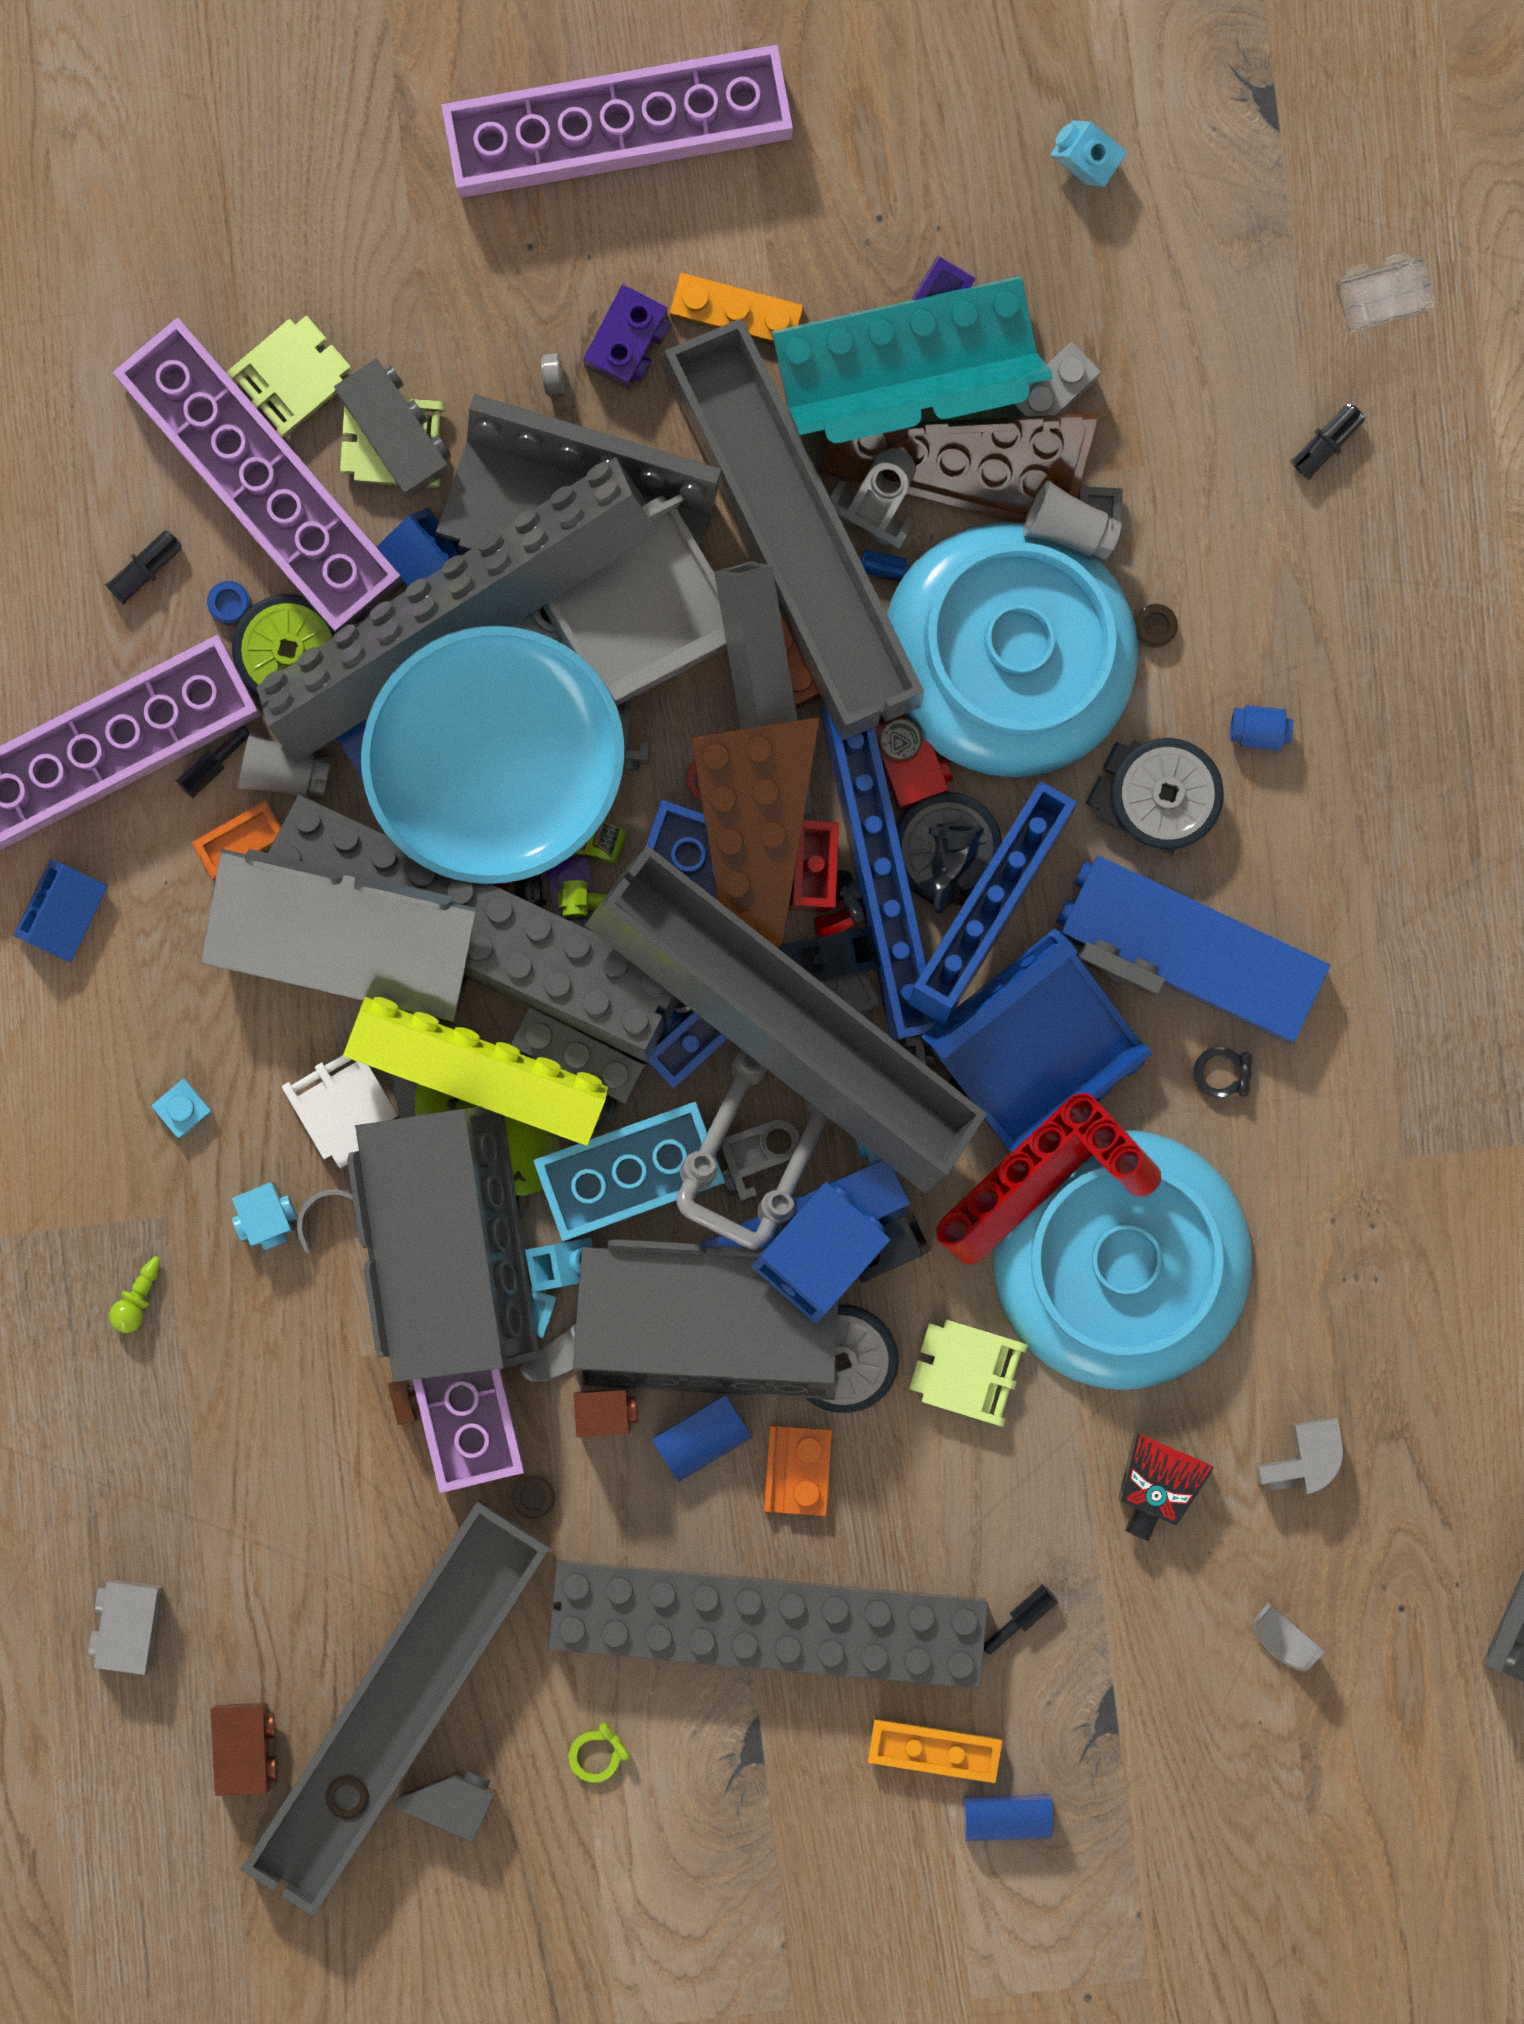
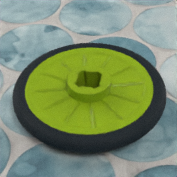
(266, 627)

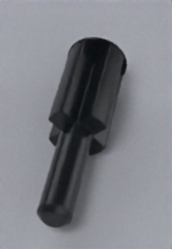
(210, 765)
(847, 895)
(1023, 1617)

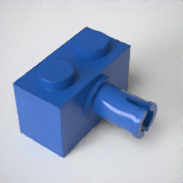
(684, 1046)

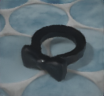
(1241, 1086)

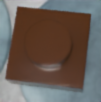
(404, 1401)

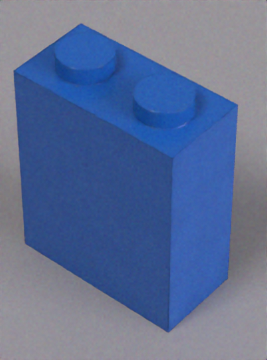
(821, 1251)

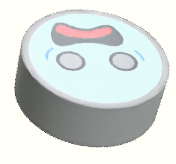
(552, 375)

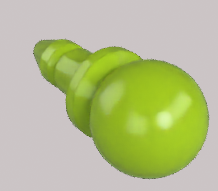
(127, 1313)

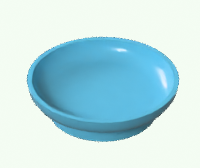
(1015, 650)
(492, 754)
(1128, 1283)

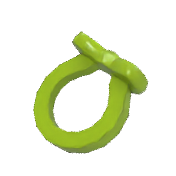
(620, 1752)

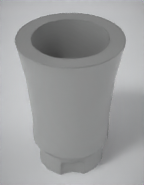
(1071, 523)
(272, 769)

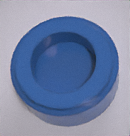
(228, 602)

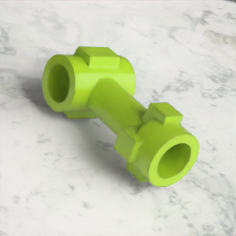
(576, 900)

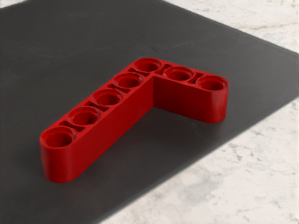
(1037, 1169)

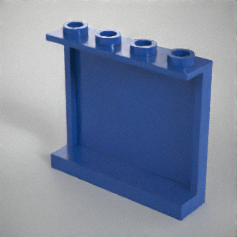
(1036, 1040)

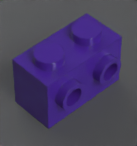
(626, 337)

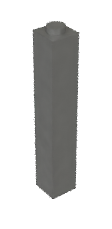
(756, 647)

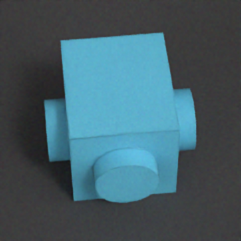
(1087, 152)
(263, 1216)
(564, 1262)

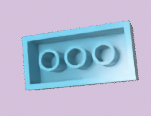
(621, 1172)

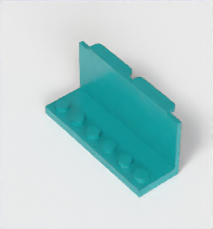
(889, 362)

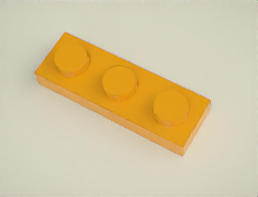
(720, 304)
(934, 1750)

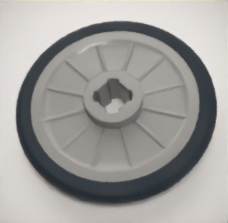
(1159, 821)
(871, 1364)

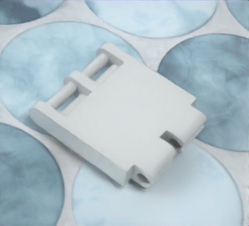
(338, 1105)

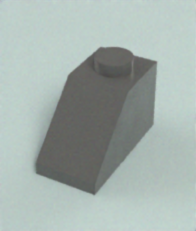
(451, 1803)

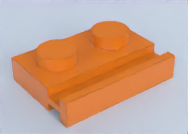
(798, 1470)

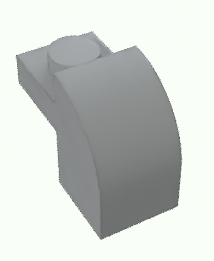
(1316, 1462)

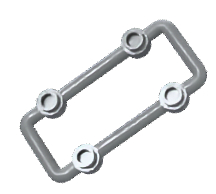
(701, 1168)

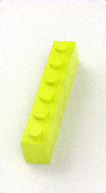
(476, 1070)

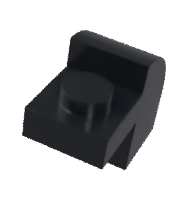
(835, 954)

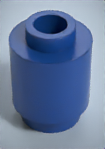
(1261, 727)

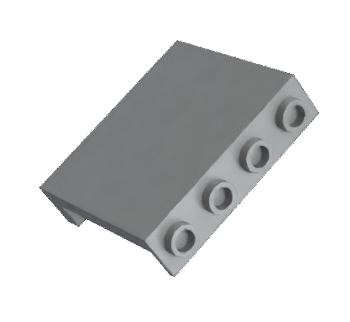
(645, 611)

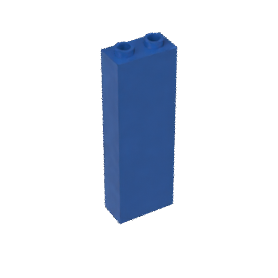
(1195, 948)

